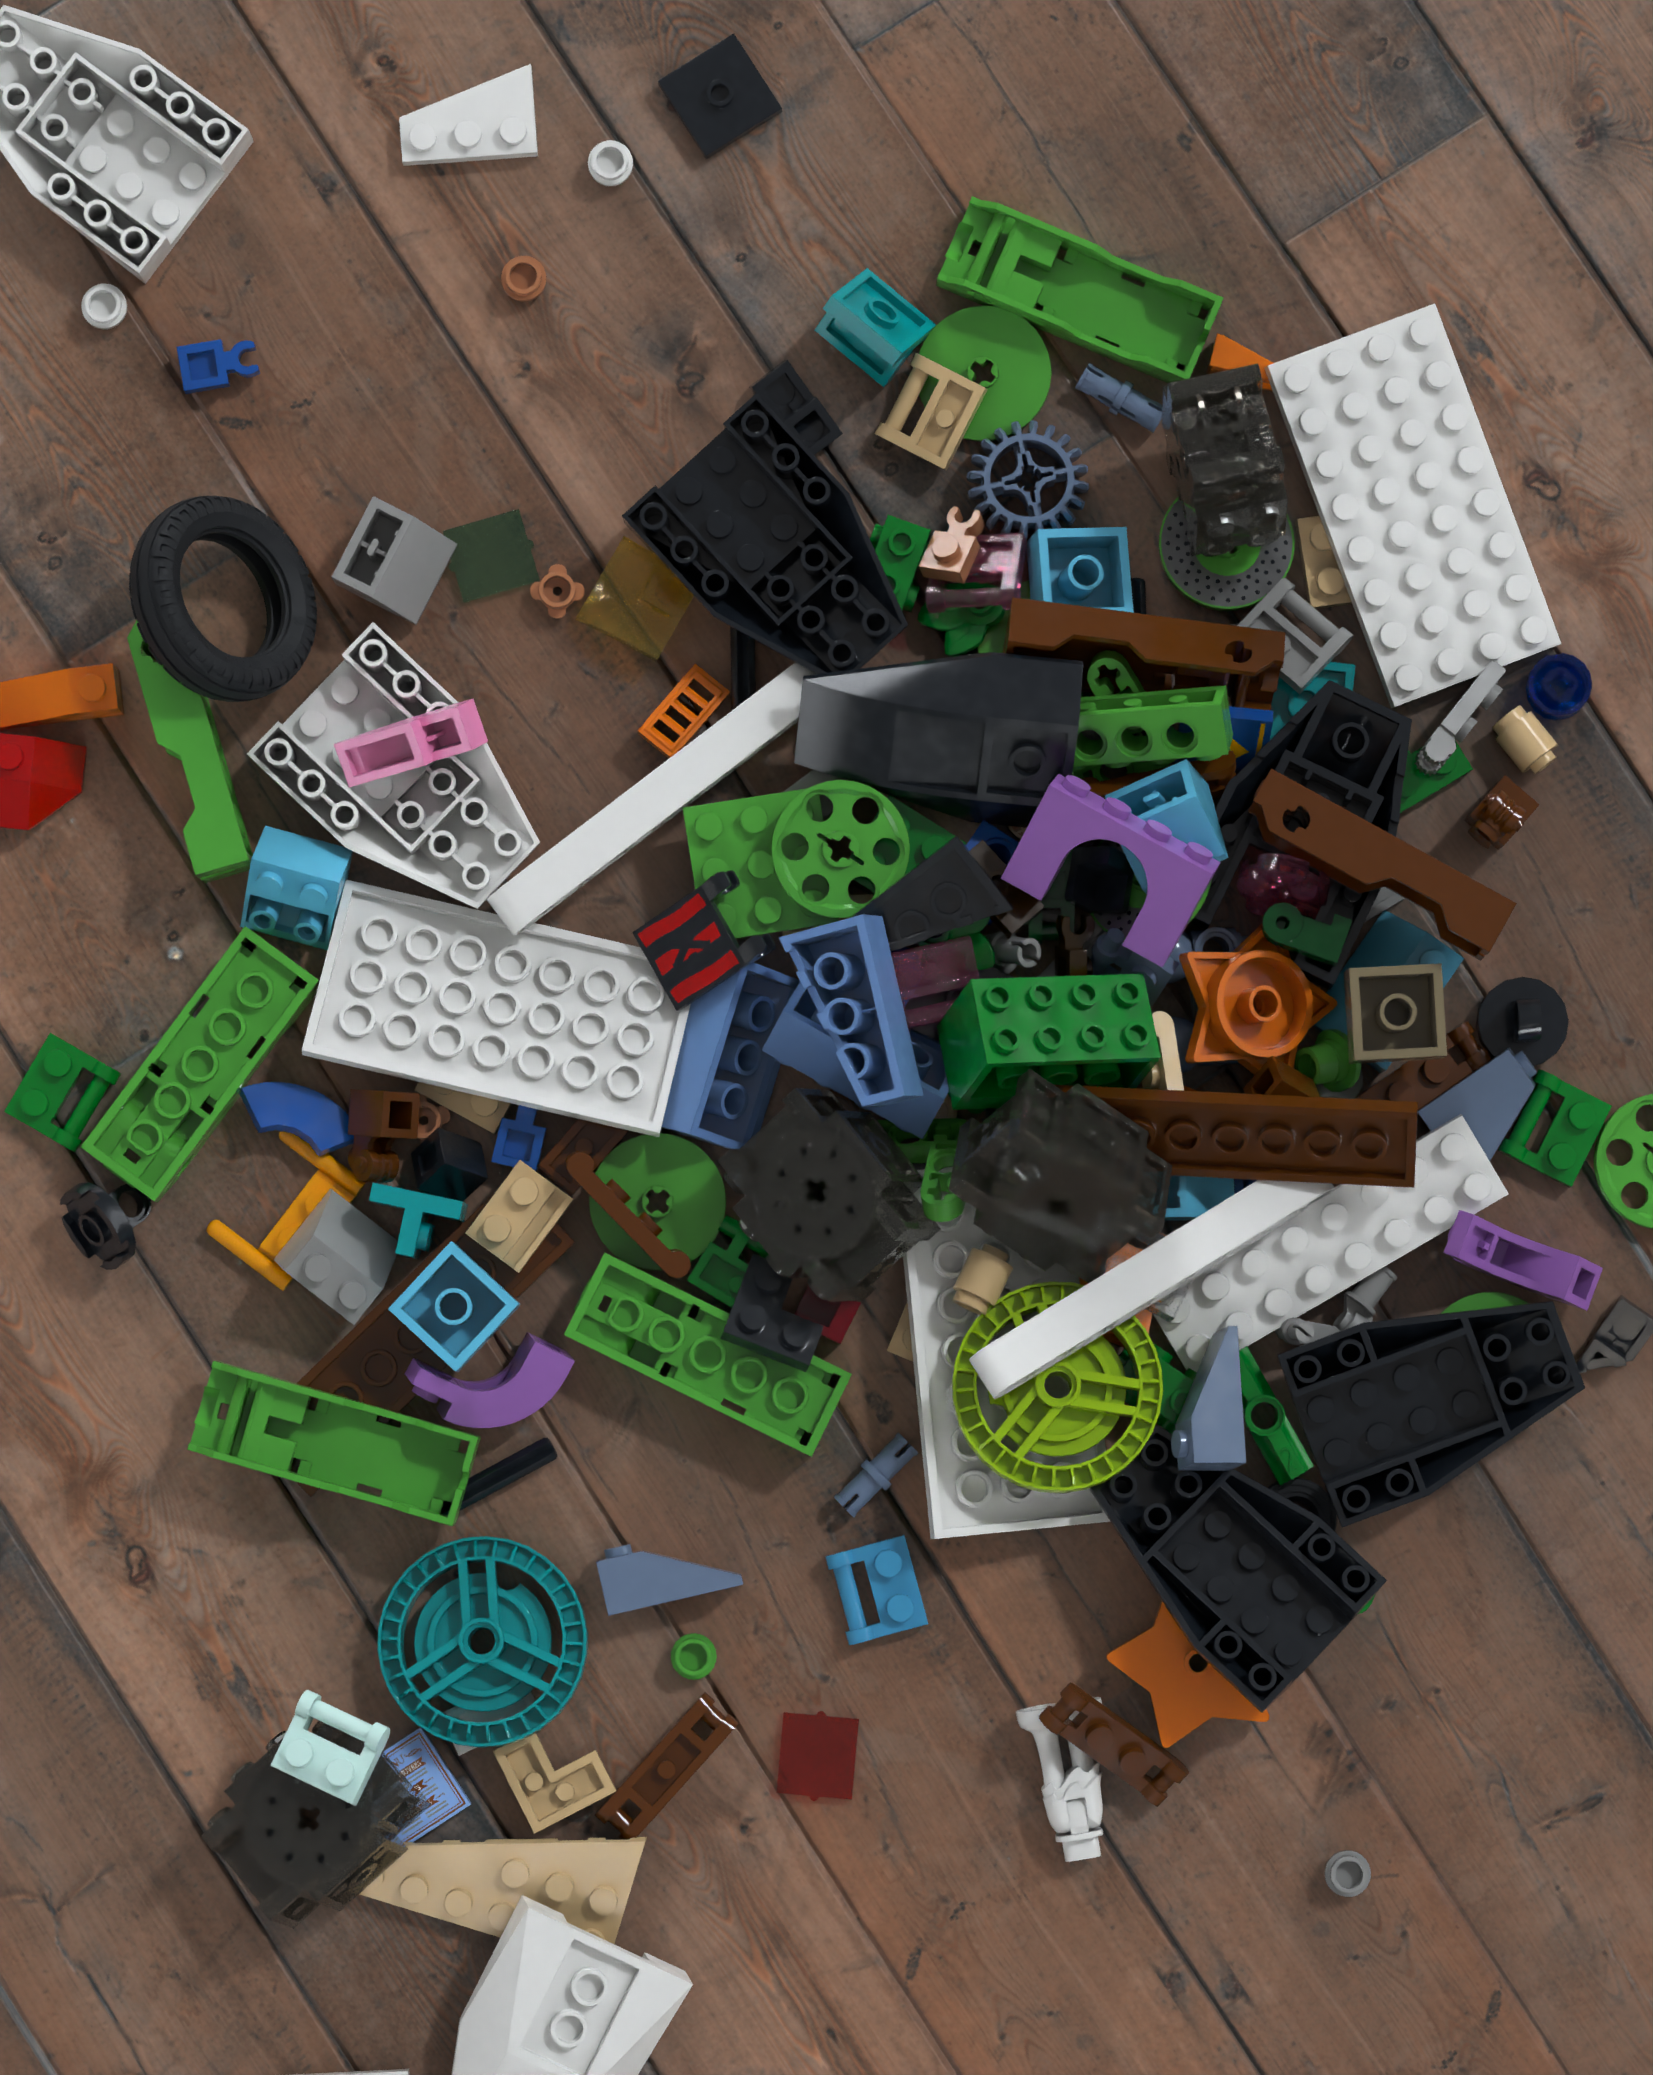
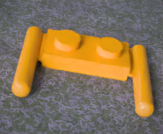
(330, 1175)

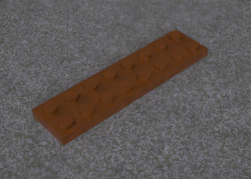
(1274, 1135)
(376, 1353)

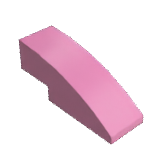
(411, 743)

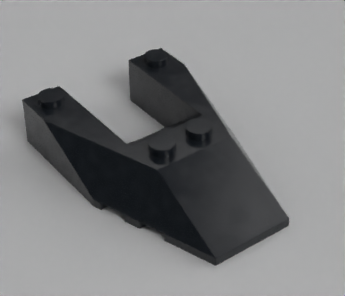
(1344, 752)

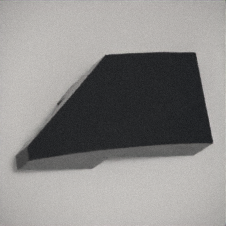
(1617, 1337)

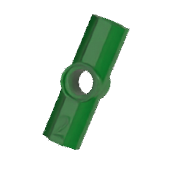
(1279, 1441)

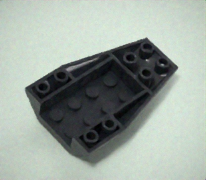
(948, 732)
(1424, 1398)
(1237, 1567)

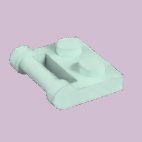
(324, 1762)

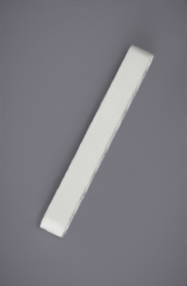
(650, 802)
(1141, 1281)

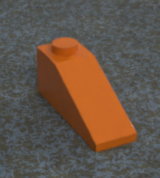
(61, 696)

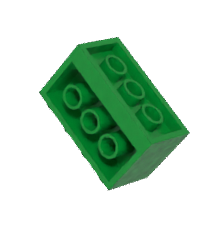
(1058, 1026)

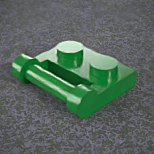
(50, 1084)
(1568, 1134)

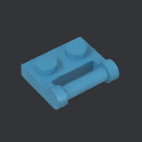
(892, 1587)

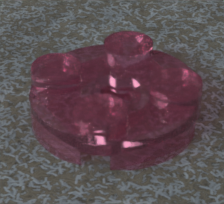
(1282, 880)

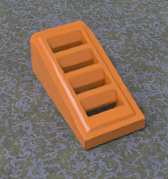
(1230, 355)
(660, 741)

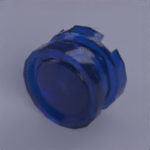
(1558, 686)

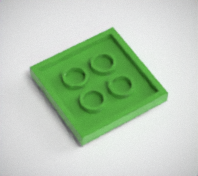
(739, 839)

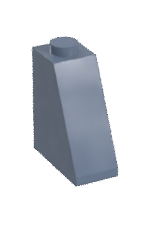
(1486, 1099)

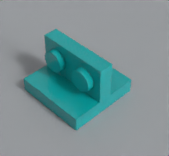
(873, 326)
(415, 1231)

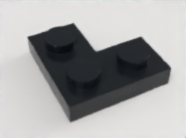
(762, 1325)

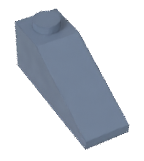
(1211, 1420)
(649, 1579)

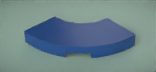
(299, 1112)

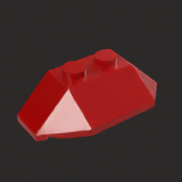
(37, 778)

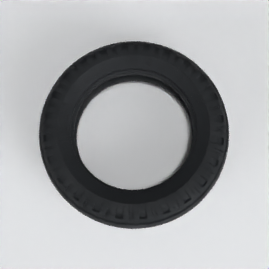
(168, 626)

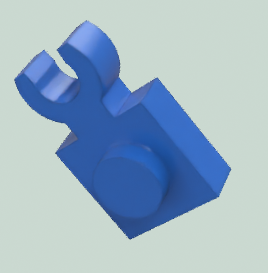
(207, 366)

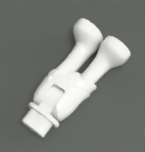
(1070, 1797)

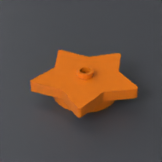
(1250, 1004)
(1178, 1694)

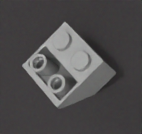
(394, 560)

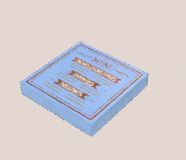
(428, 1773)

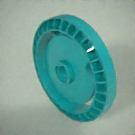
(445, 1637)

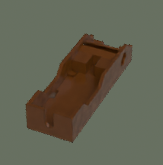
(1159, 649)
(1371, 859)

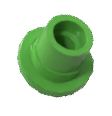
(1328, 1061)

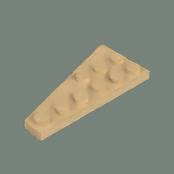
(484, 1881)

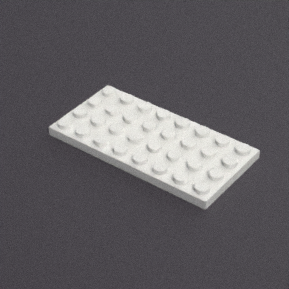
(1412, 505)
(496, 1014)
(960, 1488)

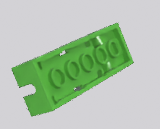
(1078, 295)
(189, 733)
(201, 1063)
(652, 1326)
(335, 1442)

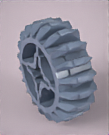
(1047, 478)

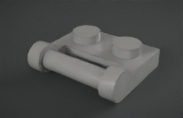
(1301, 656)

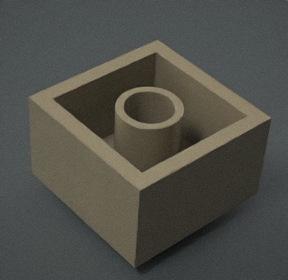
(1395, 1013)

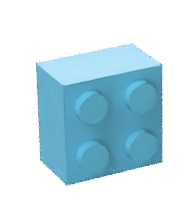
(1081, 567)
(454, 1306)

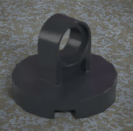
(1525, 1017)
(99, 1223)

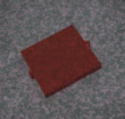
(817, 1755)

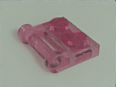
(999, 559)
(931, 971)

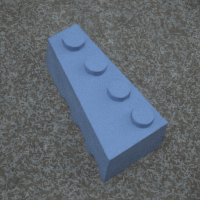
(860, 1005)

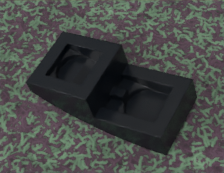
(797, 407)

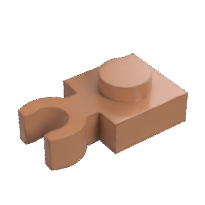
(954, 551)

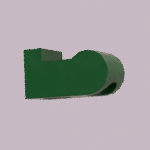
(1305, 936)

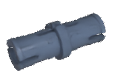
(1120, 397)
(876, 1474)

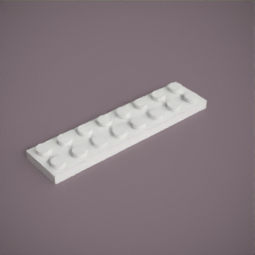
(1335, 1244)

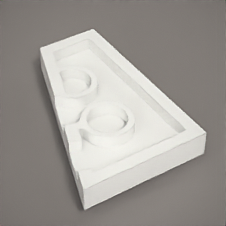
(475, 124)

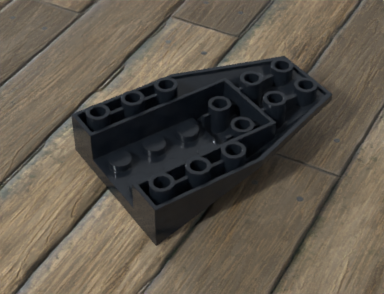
(772, 545)

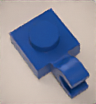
(519, 1139)

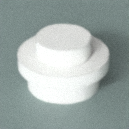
(610, 163)
(104, 306)

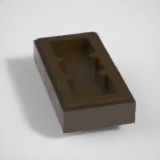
(1024, 905)

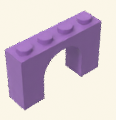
(1174, 870)

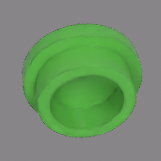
(693, 1656)

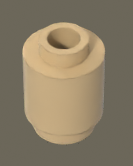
(1525, 740)
(982, 1279)

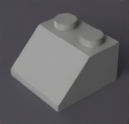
(340, 1256)

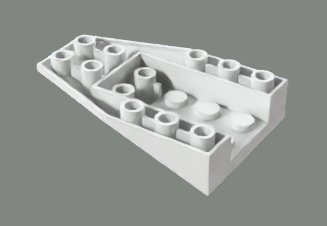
(110, 137)
(438, 823)
(564, 2002)

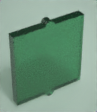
(492, 556)

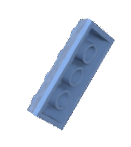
(804, 1045)
(721, 1070)

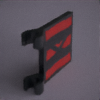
(693, 944)

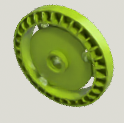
(1060, 1424)

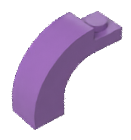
(1522, 1261)
(503, 1399)

